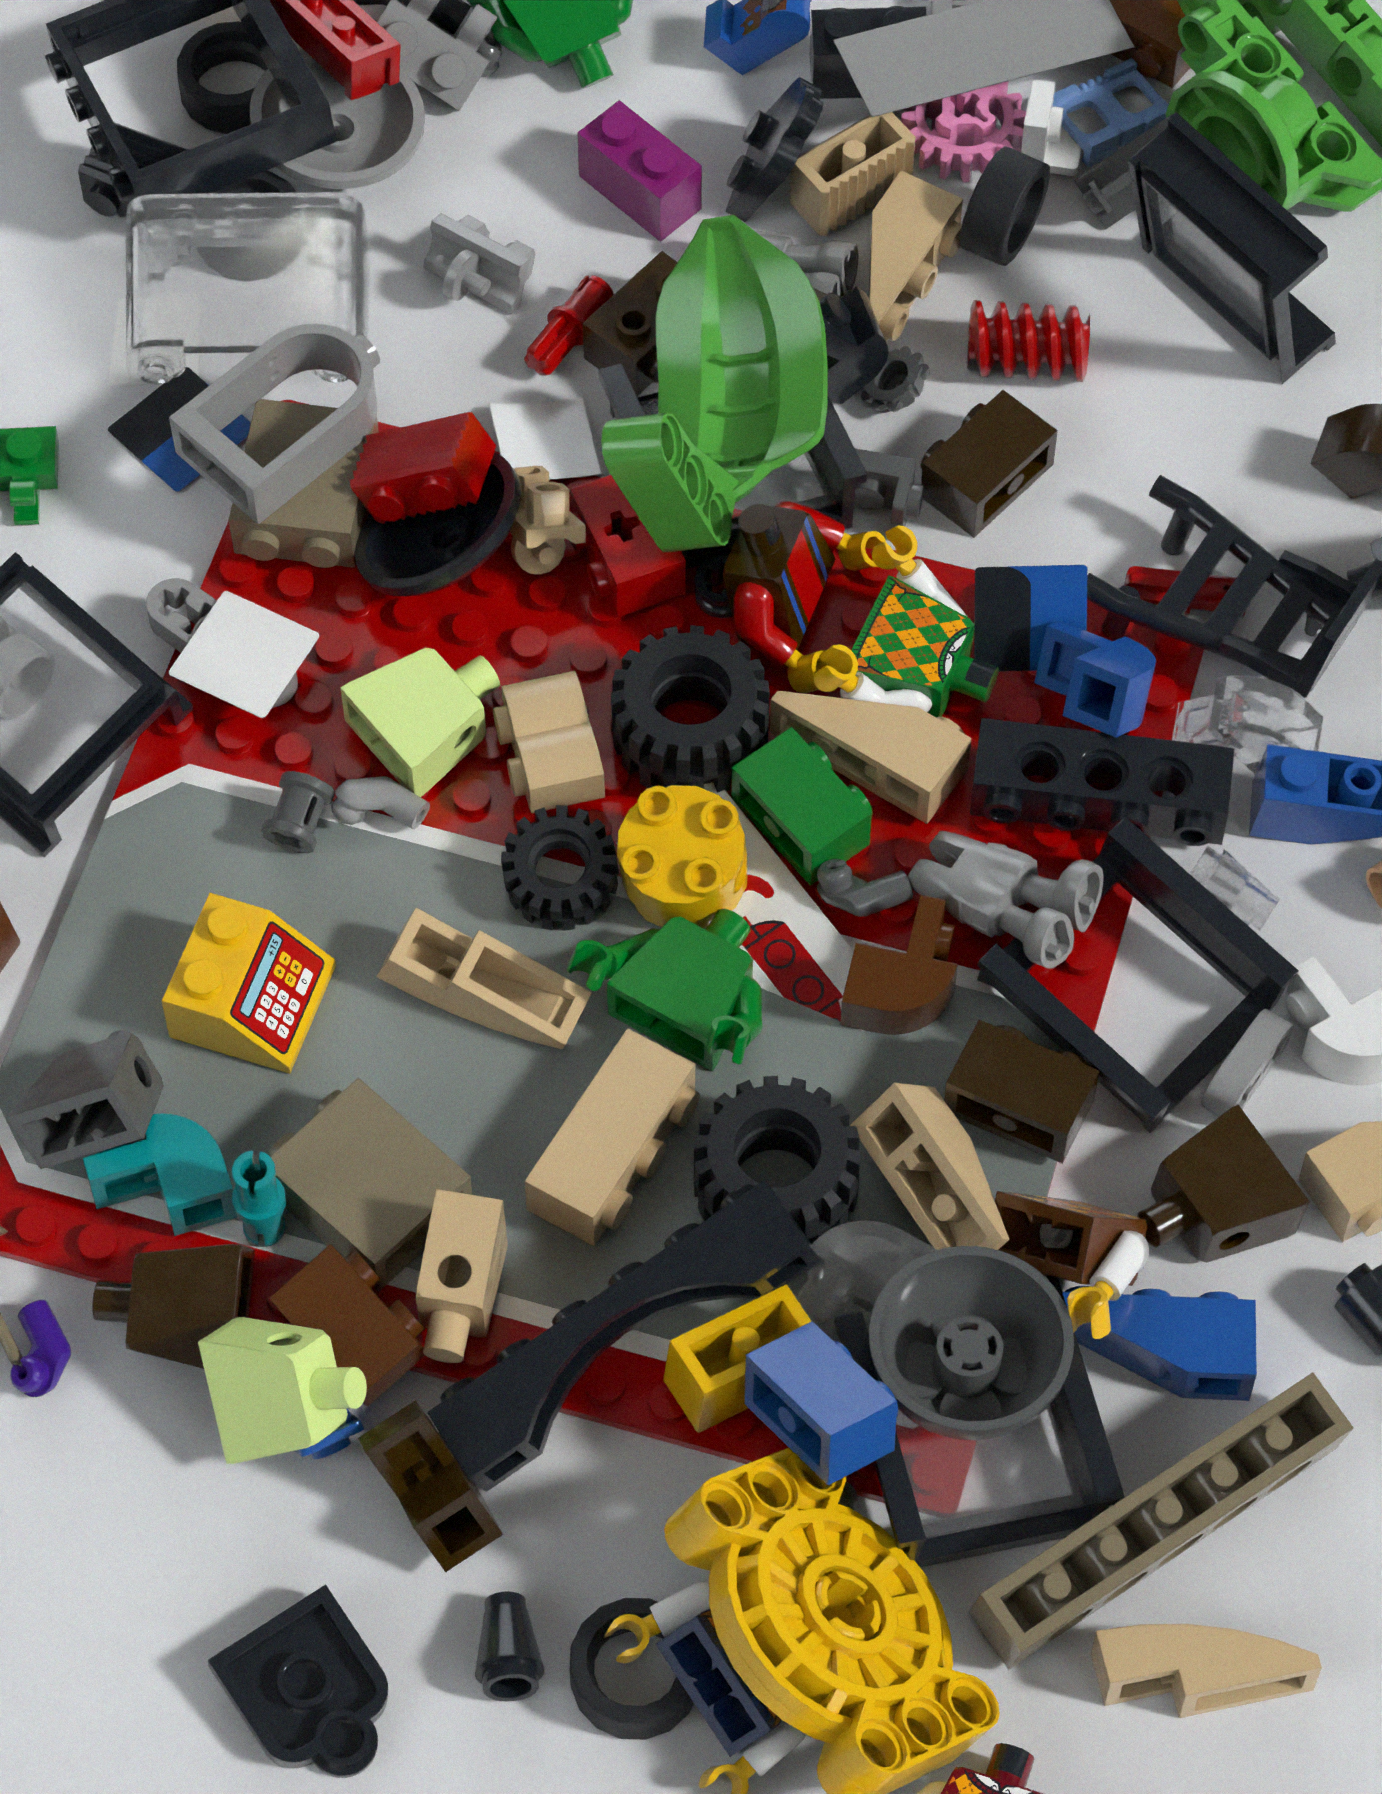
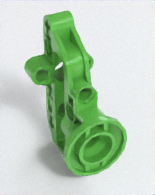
(1258, 113)

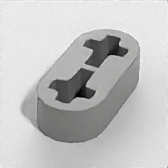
(1248, 1063)

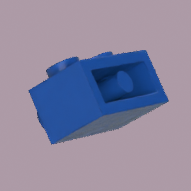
(821, 1402)

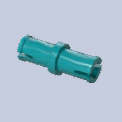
(258, 1198)

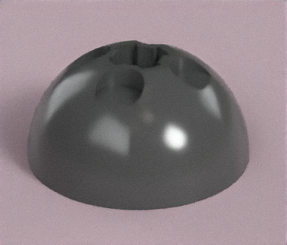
(971, 1313)

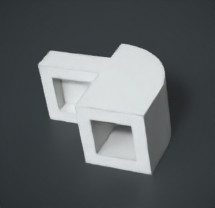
(1341, 1036)

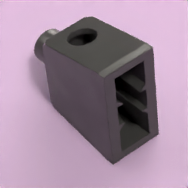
(108, 1099)

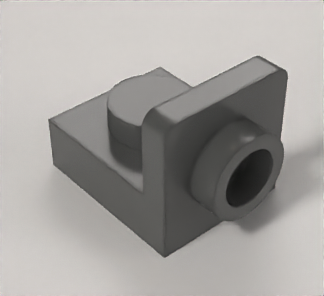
(890, 486)

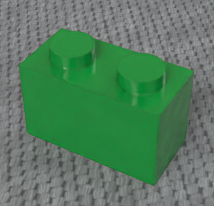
(801, 803)

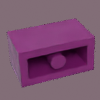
(640, 170)

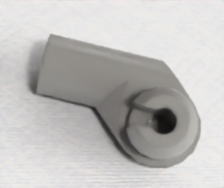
(378, 793)

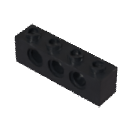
(1128, 764)

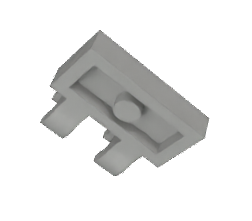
(432, 56)

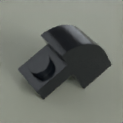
(853, 343)

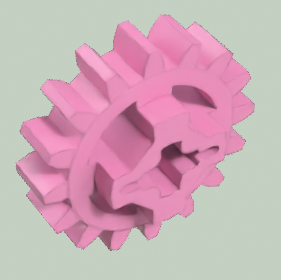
(965, 129)

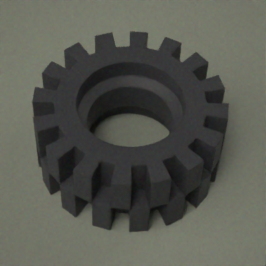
(553, 833)

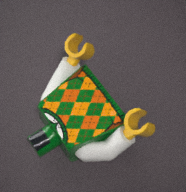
(912, 643)

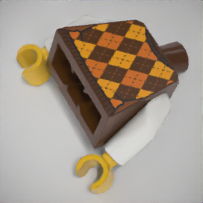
(1077, 1245)

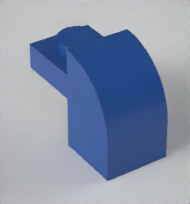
(1102, 678)

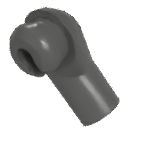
(857, 896)

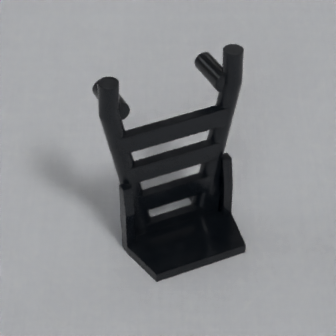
(1307, 587)

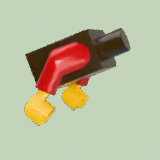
(780, 575)

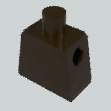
(1223, 1192)
(178, 1298)

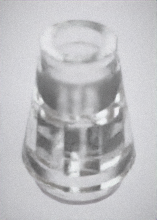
(1235, 887)

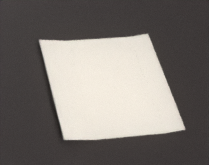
(547, 436)

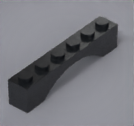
(508, 1411)

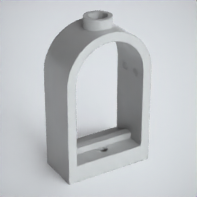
(296, 349)

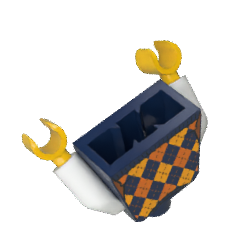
(713, 1684)

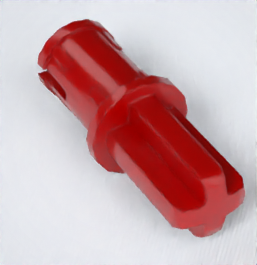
(566, 326)
(1155, 582)

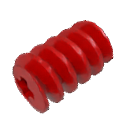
(1028, 340)

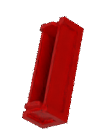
(343, 43)

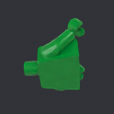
(560, 32)
(681, 985)

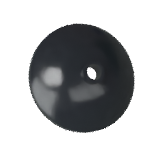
(442, 546)

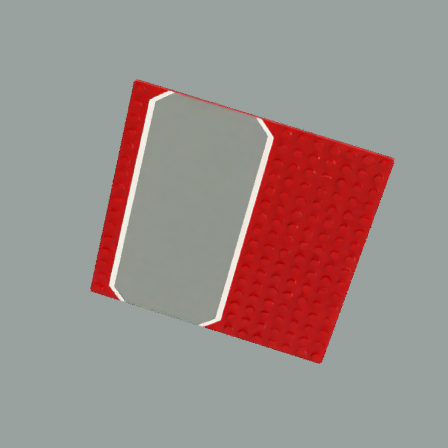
(489, 1100)

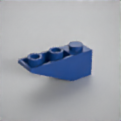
(1315, 797)
(1182, 1343)

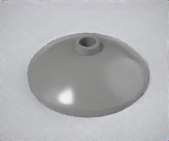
(372, 132)

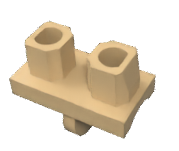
(542, 522)

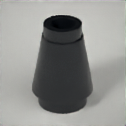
(508, 1649)

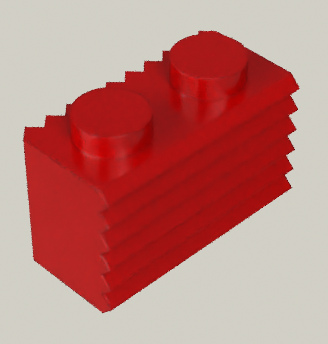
(423, 467)

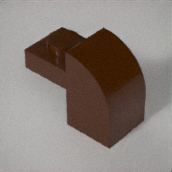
(901, 990)

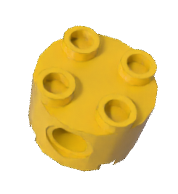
(682, 855)

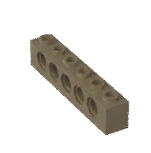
(1159, 1520)

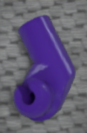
(48, 1352)

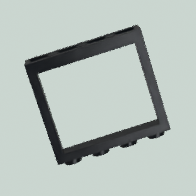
(217, 163)

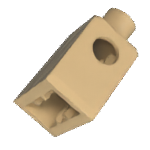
(460, 1271)

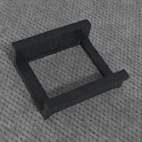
(1199, 921)

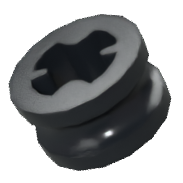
(708, 575)

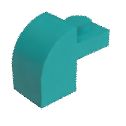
(173, 1159)

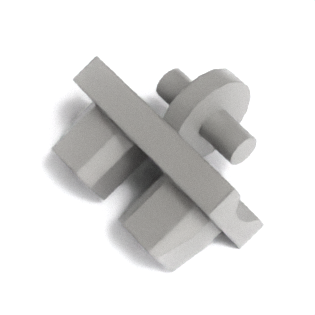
(478, 264)

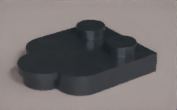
(773, 147)
(307, 1687)

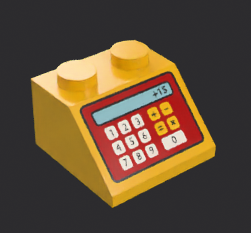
(246, 985)

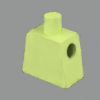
(420, 714)
(276, 1387)

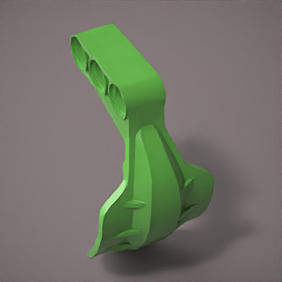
(734, 389)

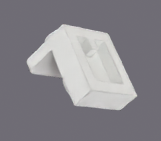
(1045, 136)

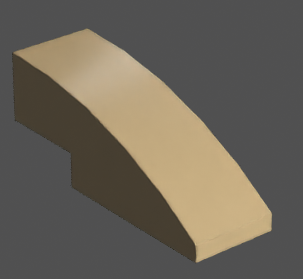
(483, 981)
(1200, 1666)

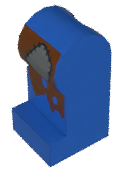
(754, 30)

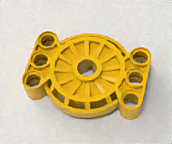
(830, 1624)

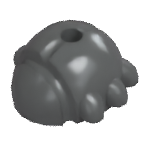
(898, 381)

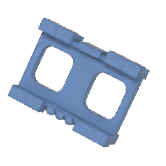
(1121, 124)

